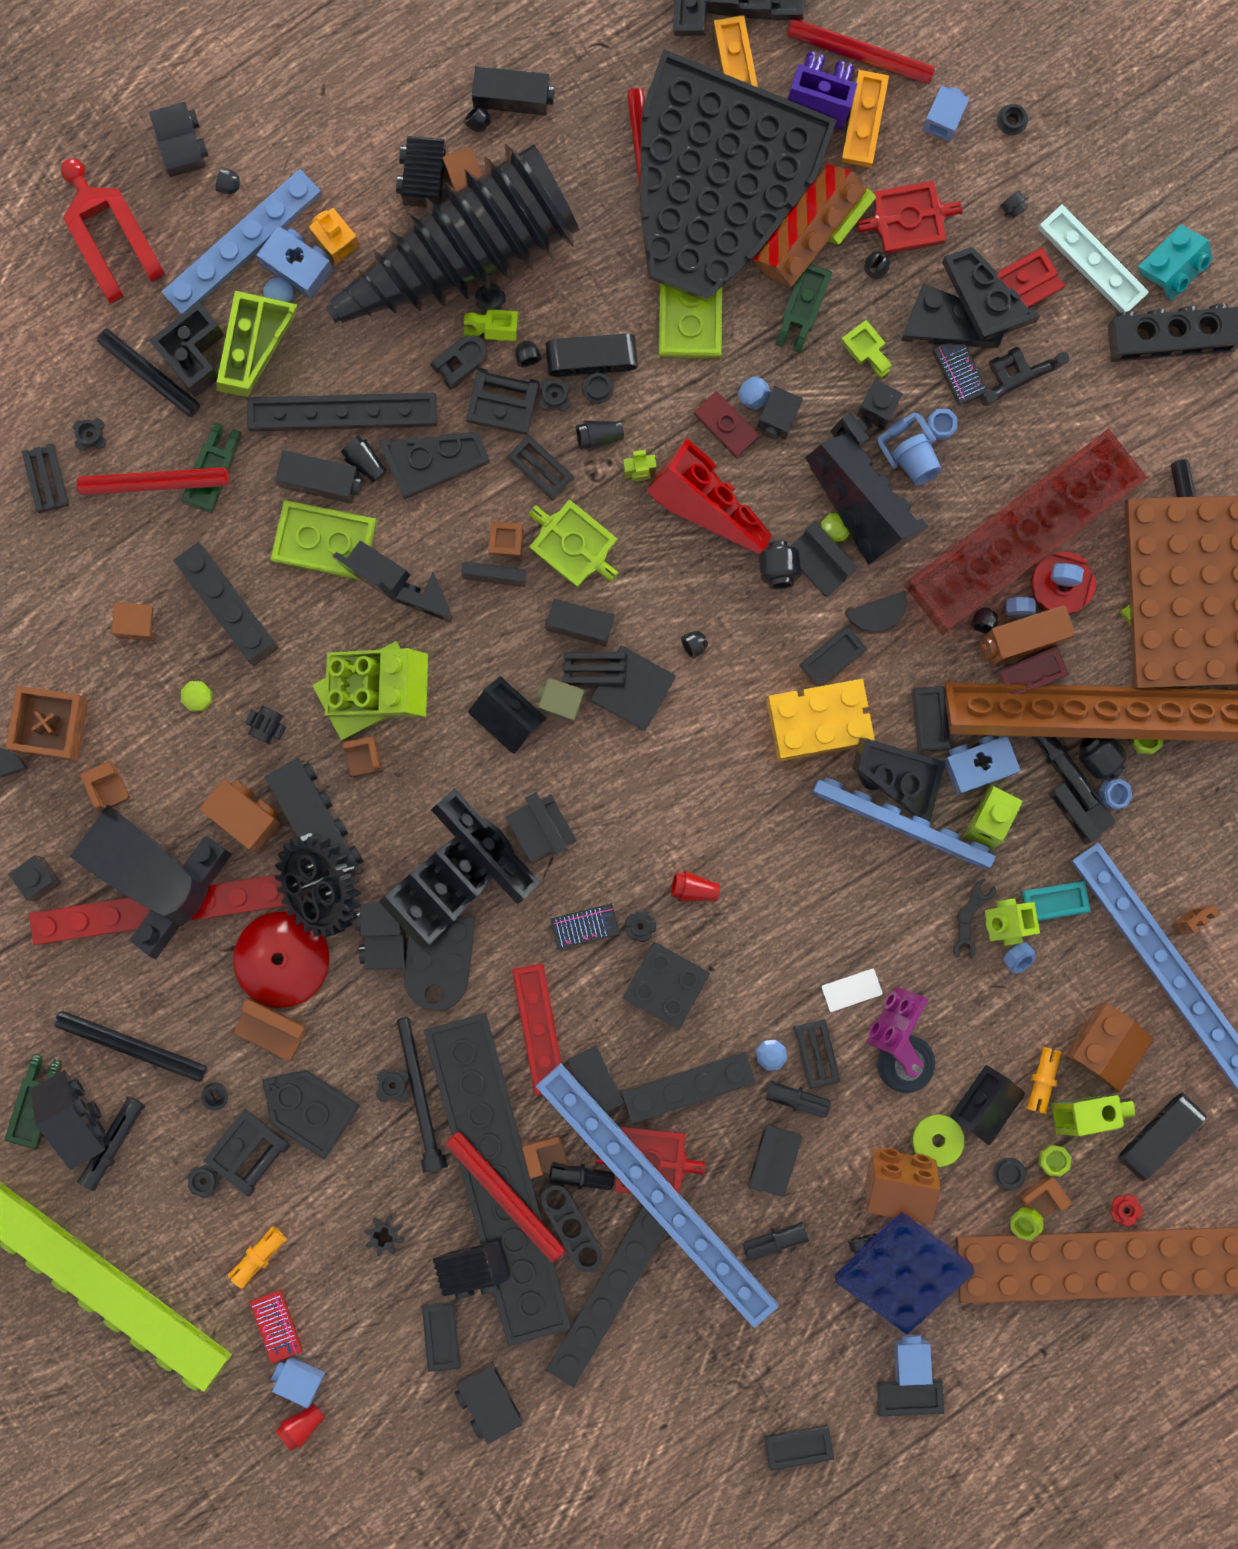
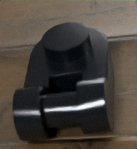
(469, 352)

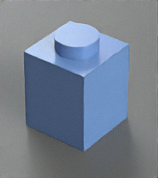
(946, 113)
(912, 1361)
(297, 1381)

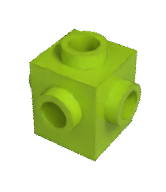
(1011, 921)

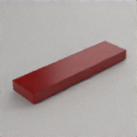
(537, 1021)

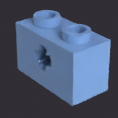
(304, 275)
(999, 758)

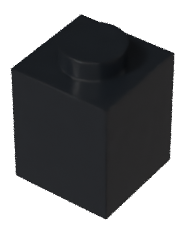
(879, 404)
(779, 413)
(35, 878)

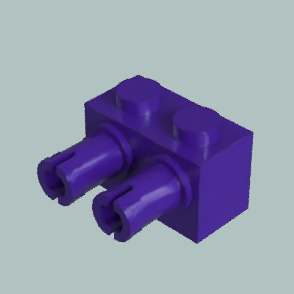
(824, 92)

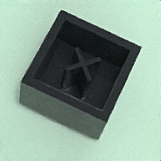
(666, 985)
(68, 1119)

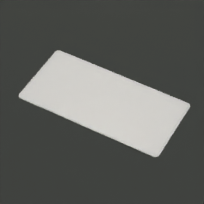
(852, 990)

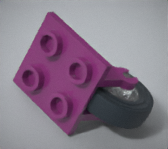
(904, 1059)

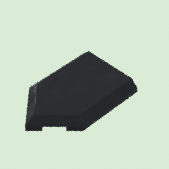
(308, 1110)

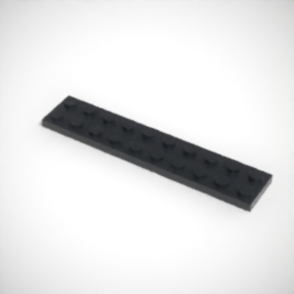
(482, 1111)

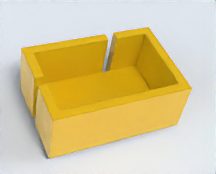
(819, 720)

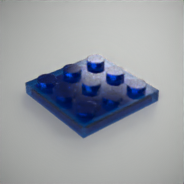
(904, 1273)

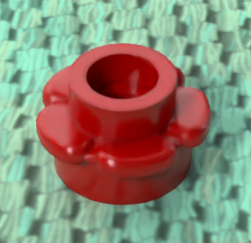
(1117, 1210)

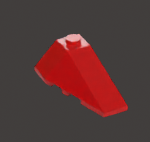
(696, 493)

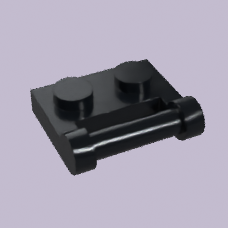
(498, 410)
(238, 1145)

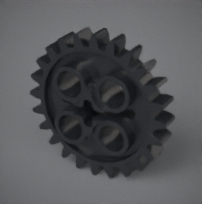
(331, 899)

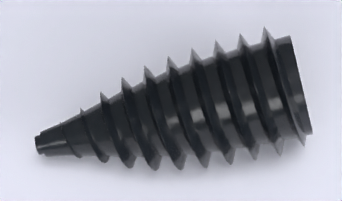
(466, 238)

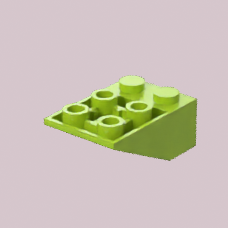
(377, 683)

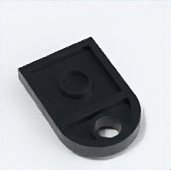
(442, 964)

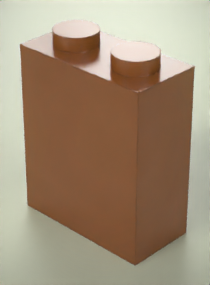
(1027, 636)

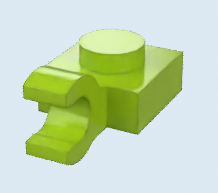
(496, 324)
(865, 345)
(640, 466)

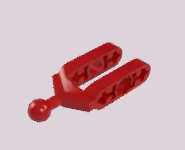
(90, 202)

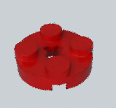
(1047, 593)

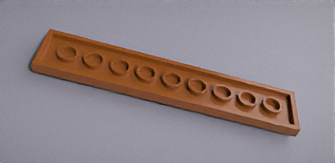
(1092, 712)
(1100, 1265)

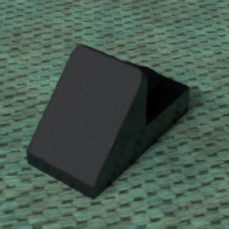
(430, 602)

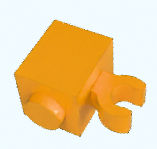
(333, 235)

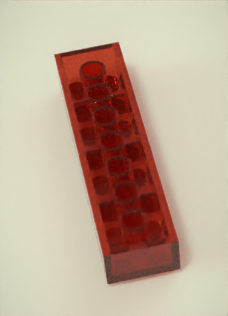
(1025, 532)

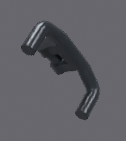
(1024, 375)

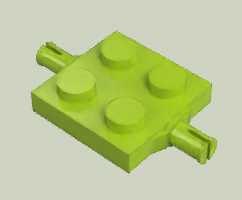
(573, 543)

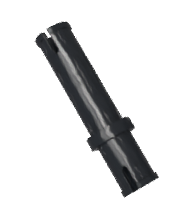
(1068, 771)
(112, 1141)

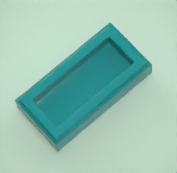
(1058, 900)

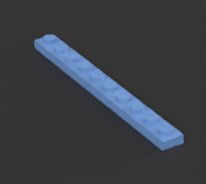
(1160, 958)
(657, 1195)

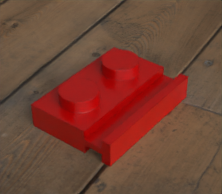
(1032, 278)

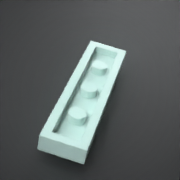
(1093, 260)

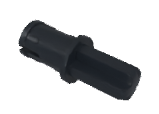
(798, 1099)
(580, 1176)
(775, 1241)

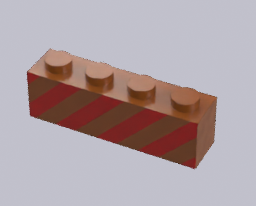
(809, 225)

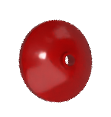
(303, 966)

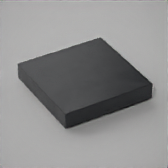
(640, 696)

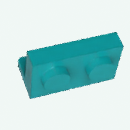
(1177, 261)

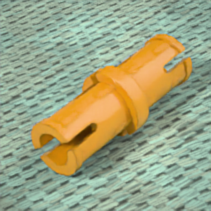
(1044, 1080)
(257, 1257)

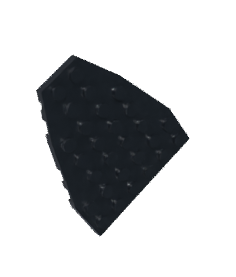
(718, 171)

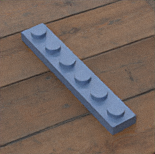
(242, 242)
(916, 828)

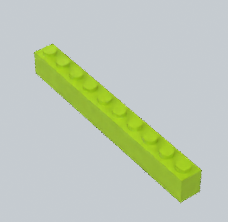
(108, 1292)

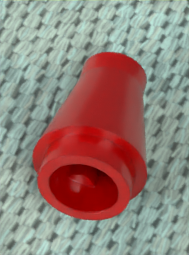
(691, 887)
(299, 1427)

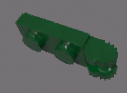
(804, 304)
(212, 457)
(22, 1124)

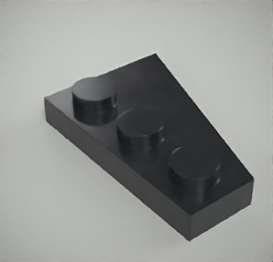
(986, 299)

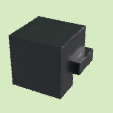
(541, 828)

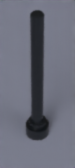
(432, 1156)

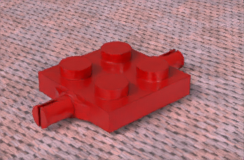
(909, 217)
(664, 1151)

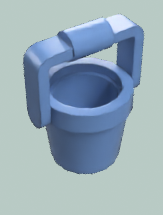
(915, 453)

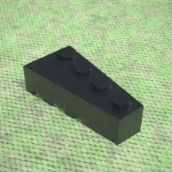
(863, 498)

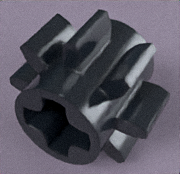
(265, 724)
(375, 1239)

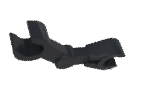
(965, 916)

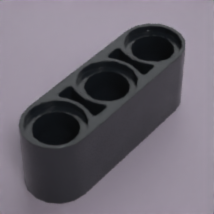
(591, 354)
(1162, 1136)
(575, 1243)

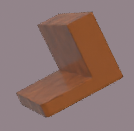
(269, 1029)

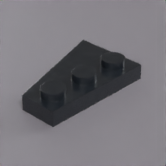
(942, 317)
(428, 462)
(901, 775)

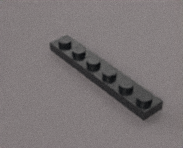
(341, 411)
(606, 1298)

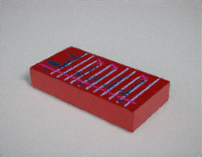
(276, 1326)

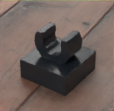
(855, 428)

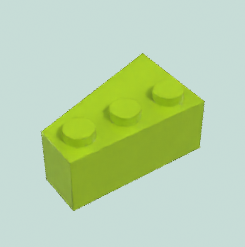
(251, 339)

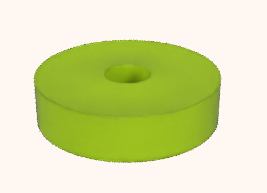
(952, 1139)

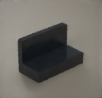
(823, 560)
(374, 569)
(579, 622)
(506, 714)
(1086, 824)
(987, 1104)
(774, 1160)

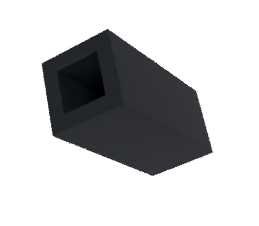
(512, 90)
(318, 477)

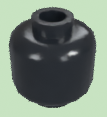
(780, 565)
(1102, 757)

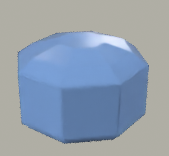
(279, 290)
(754, 393)
(942, 423)
(1067, 574)
(1019, 607)
(1115, 793)
(1019, 958)
(771, 1055)

